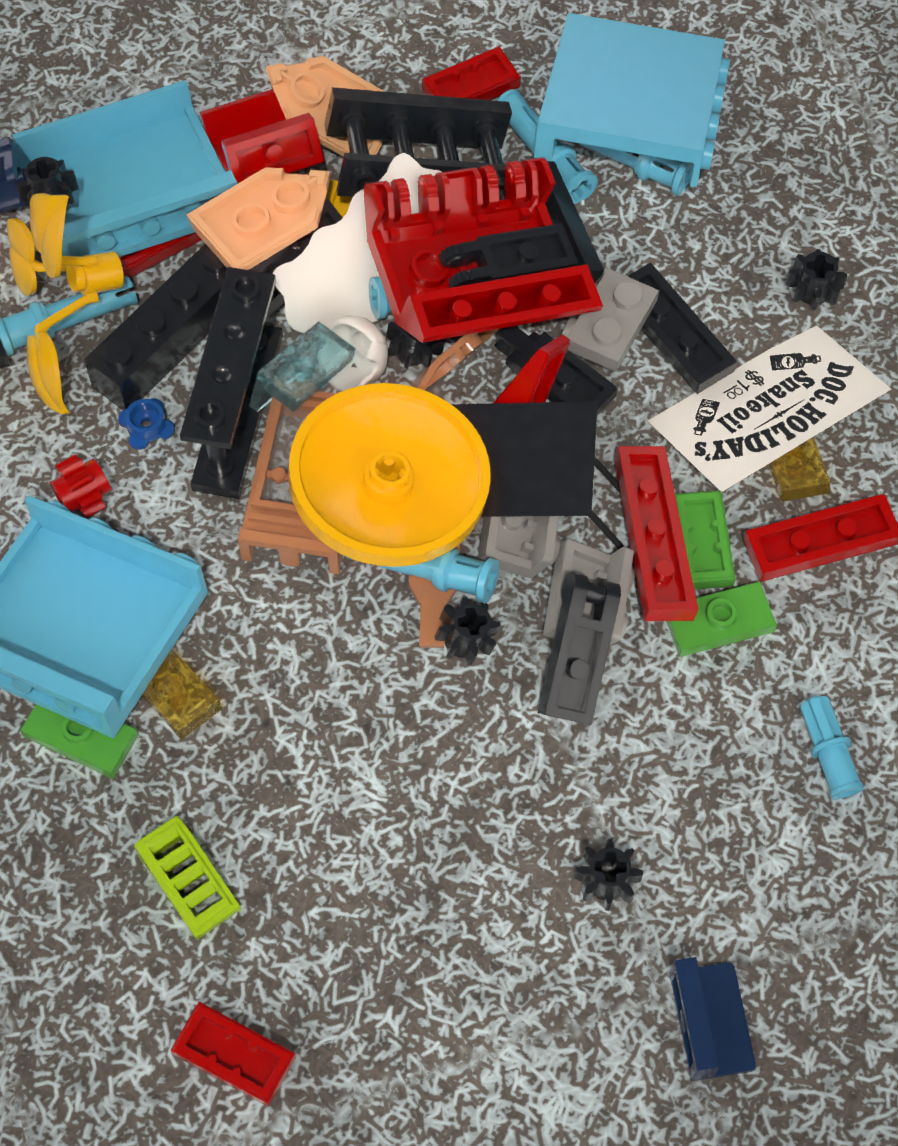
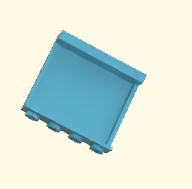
(634, 91)
(135, 168)
(89, 615)

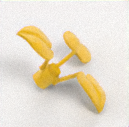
(84, 274)

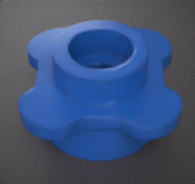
(141, 411)

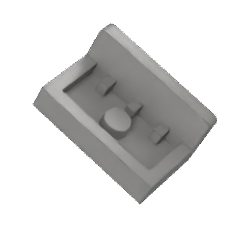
(609, 333)
(520, 543)
(597, 567)

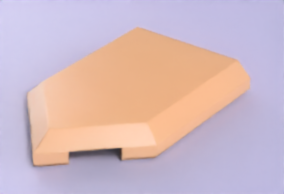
(307, 89)
(261, 215)

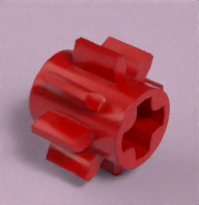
(80, 485)

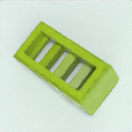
(161, 840)

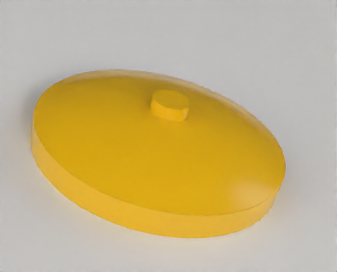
(388, 474)

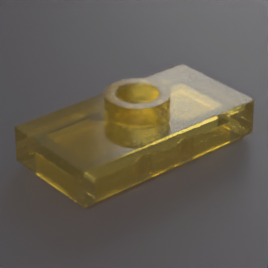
(800, 473)
(180, 696)

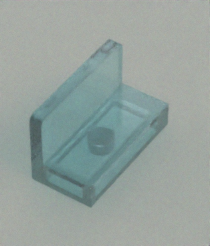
(302, 368)

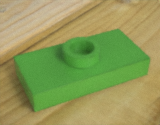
(706, 539)
(724, 620)
(78, 741)

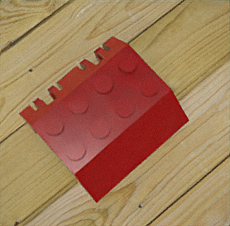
(457, 210)

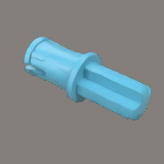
(831, 747)

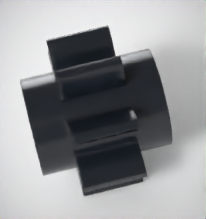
(47, 177)
(816, 278)
(409, 349)
(460, 624)
(621, 867)

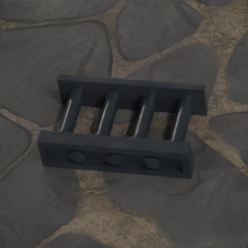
(413, 119)
(225, 382)

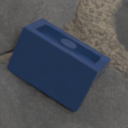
(711, 1019)

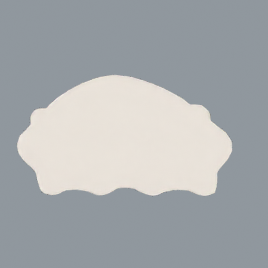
(337, 264)

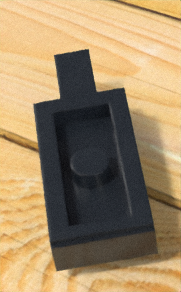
(575, 378)

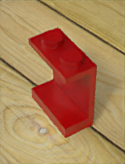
(257, 136)

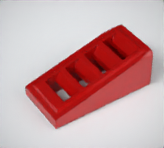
(537, 375)

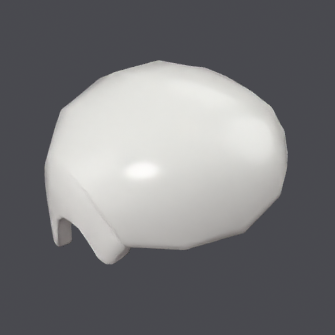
(369, 356)

